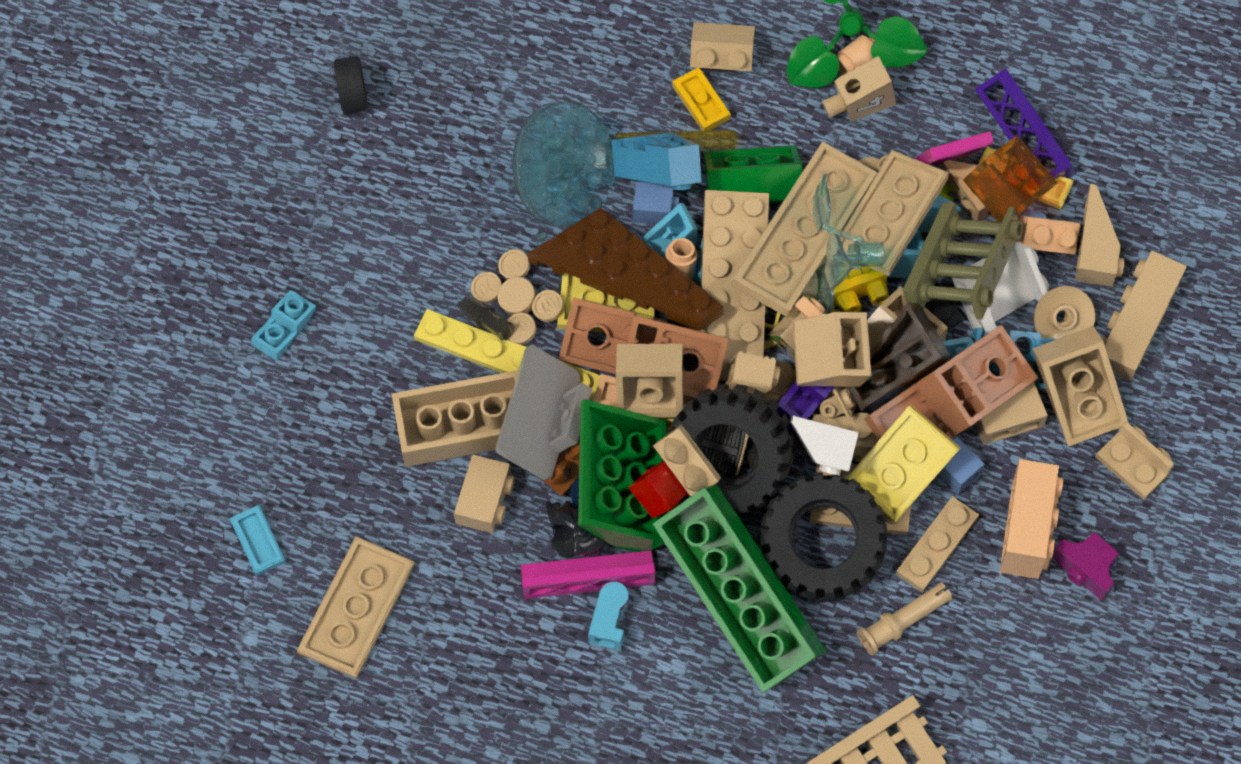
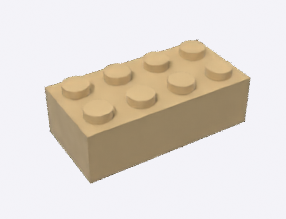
(452, 418)

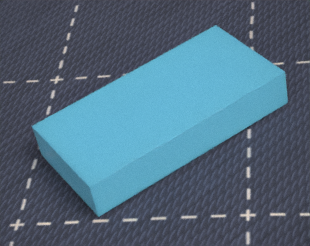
(257, 540)

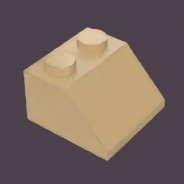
(650, 379)

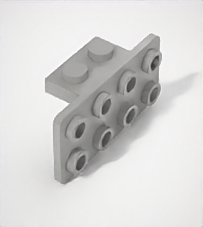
(542, 413)

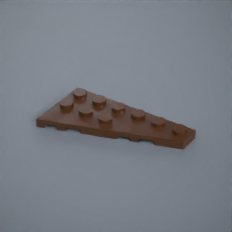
(624, 266)

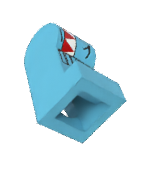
(611, 604)

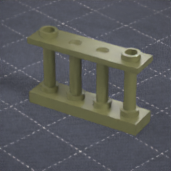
(941, 245)

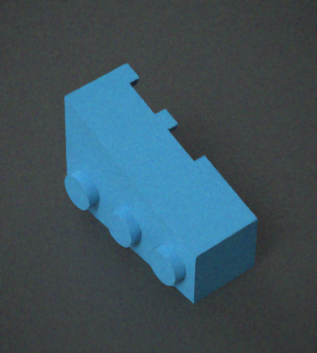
(658, 160)

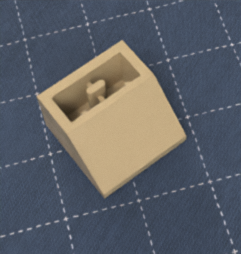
(832, 350)

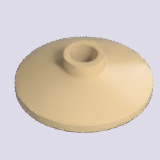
(1077, 310)

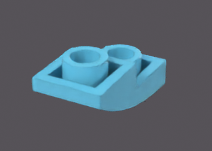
(284, 325)

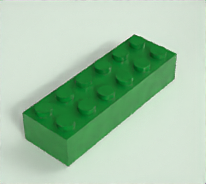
(739, 587)

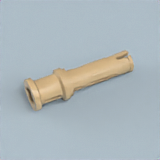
(892, 625)

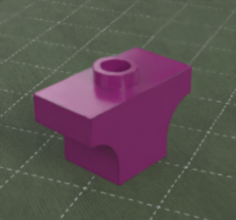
(1088, 563)

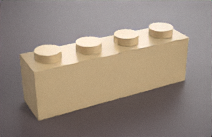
(1142, 312)

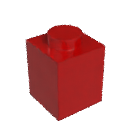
(658, 490)

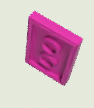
(956, 149)

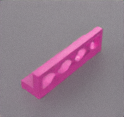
(587, 574)

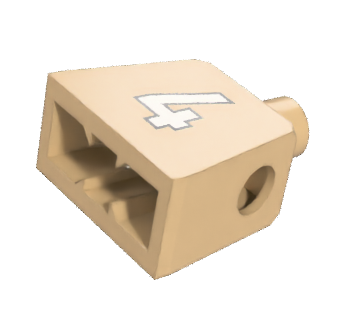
(862, 92)

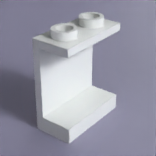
(1017, 286)

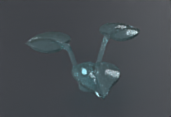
(839, 264)

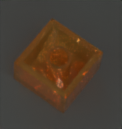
(1010, 179)

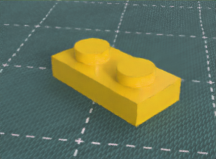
(701, 100)

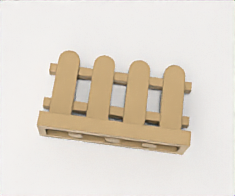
(882, 744)

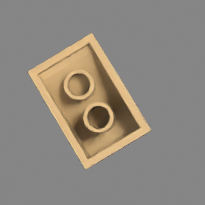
(1081, 385)

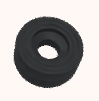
(350, 84)

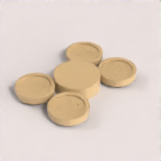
(517, 295)

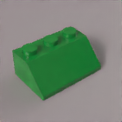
(754, 170)

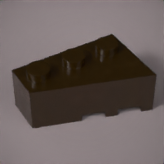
(901, 358)

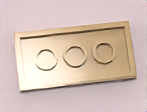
(895, 206)
(356, 607)

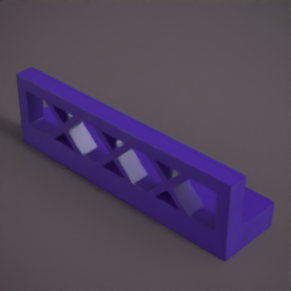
(1030, 116)

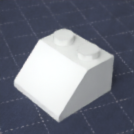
(826, 444)

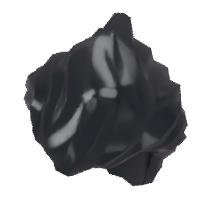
(569, 537)

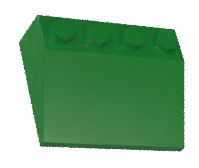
(613, 455)

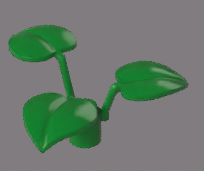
(895, 43)

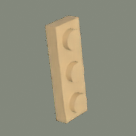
(937, 544)

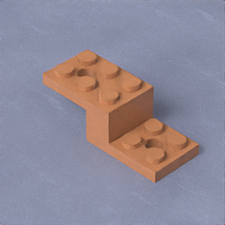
(637, 328)
(962, 388)

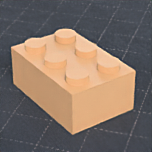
(1031, 519)

